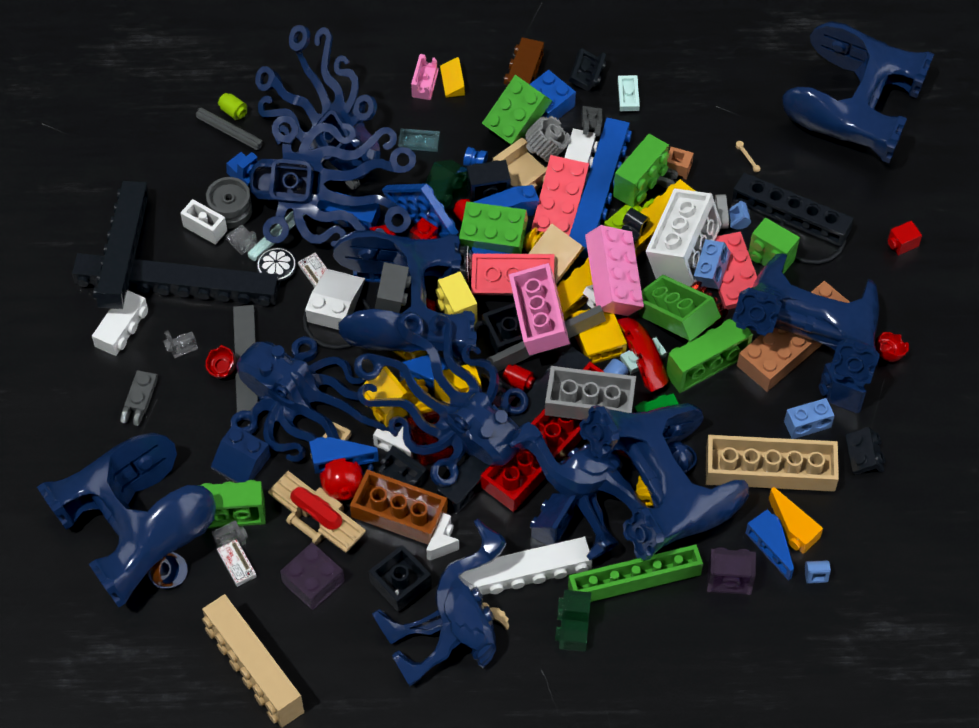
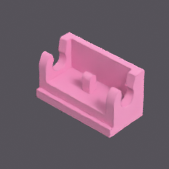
(424, 78)

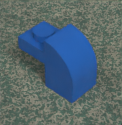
(241, 166)

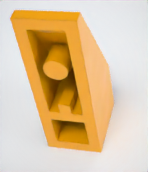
(798, 527)

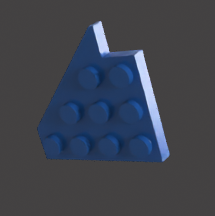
(421, 203)

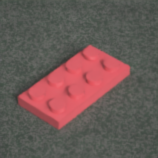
(560, 194)
(739, 270)
(492, 271)

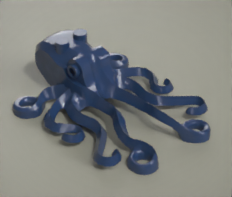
(332, 113)
(300, 179)
(287, 389)
(466, 423)

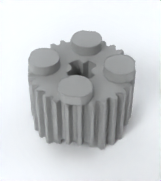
(547, 137)

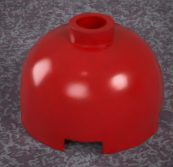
(341, 479)

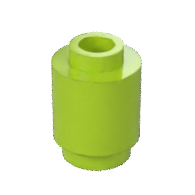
(232, 106)

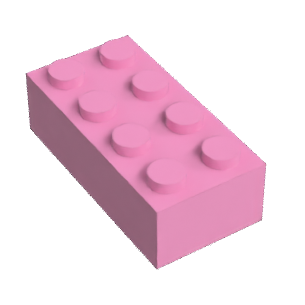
(614, 270)
(539, 309)

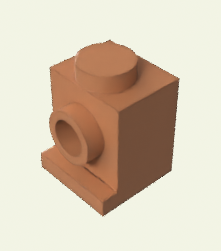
(680, 161)

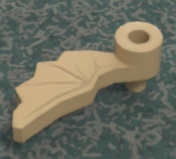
(499, 616)

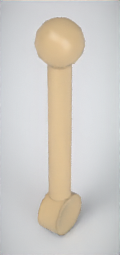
(739, 145)

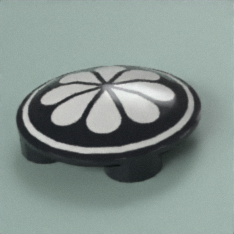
(277, 261)
(466, 269)

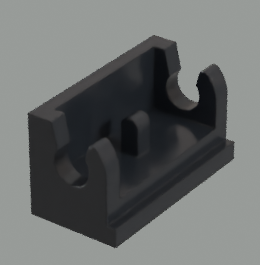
(403, 468)

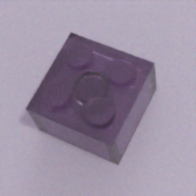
(731, 571)
(312, 576)

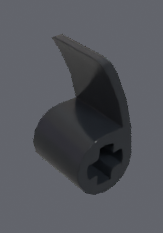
(635, 222)

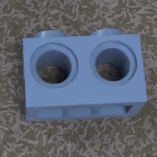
(712, 263)
(809, 418)

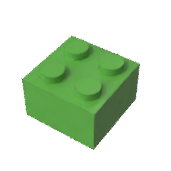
(770, 240)

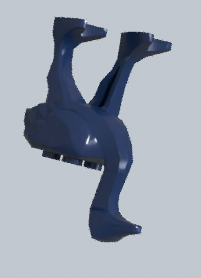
(581, 477)
(458, 615)

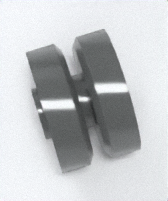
(230, 199)

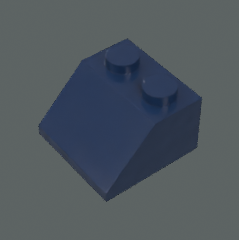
(841, 392)
(240, 455)
(553, 519)

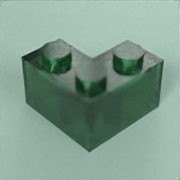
(445, 178)
(574, 613)

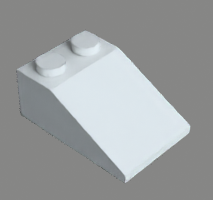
(333, 298)

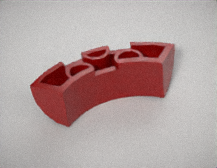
(649, 360)

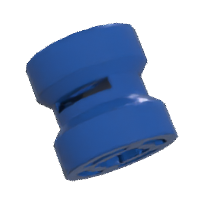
(472, 156)

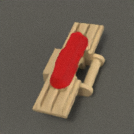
(327, 511)

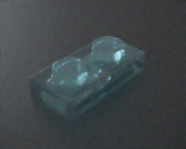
(419, 139)

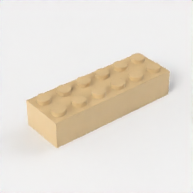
(772, 462)
(253, 661)

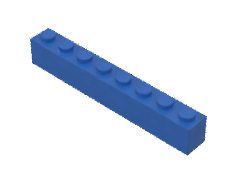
(600, 180)

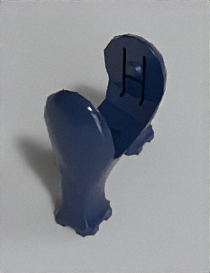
(875, 66)
(837, 324)
(377, 328)
(678, 504)
(142, 535)

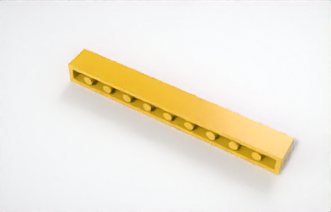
(571, 289)

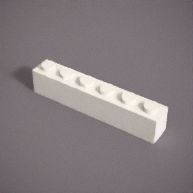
(531, 566)

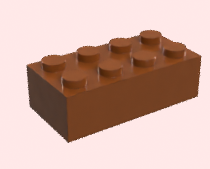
(398, 506)

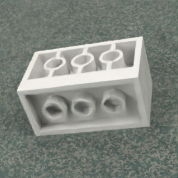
(681, 235)

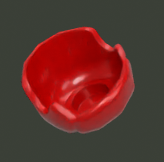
(891, 346)
(221, 362)

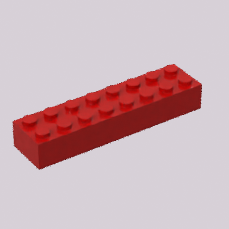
(522, 475)

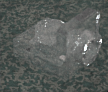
(242, 239)
(181, 345)
(229, 533)

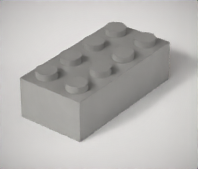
(575, 390)

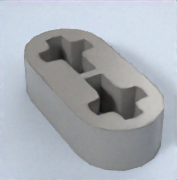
(722, 208)

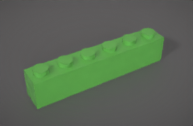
(638, 573)

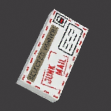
(312, 268)
(236, 563)

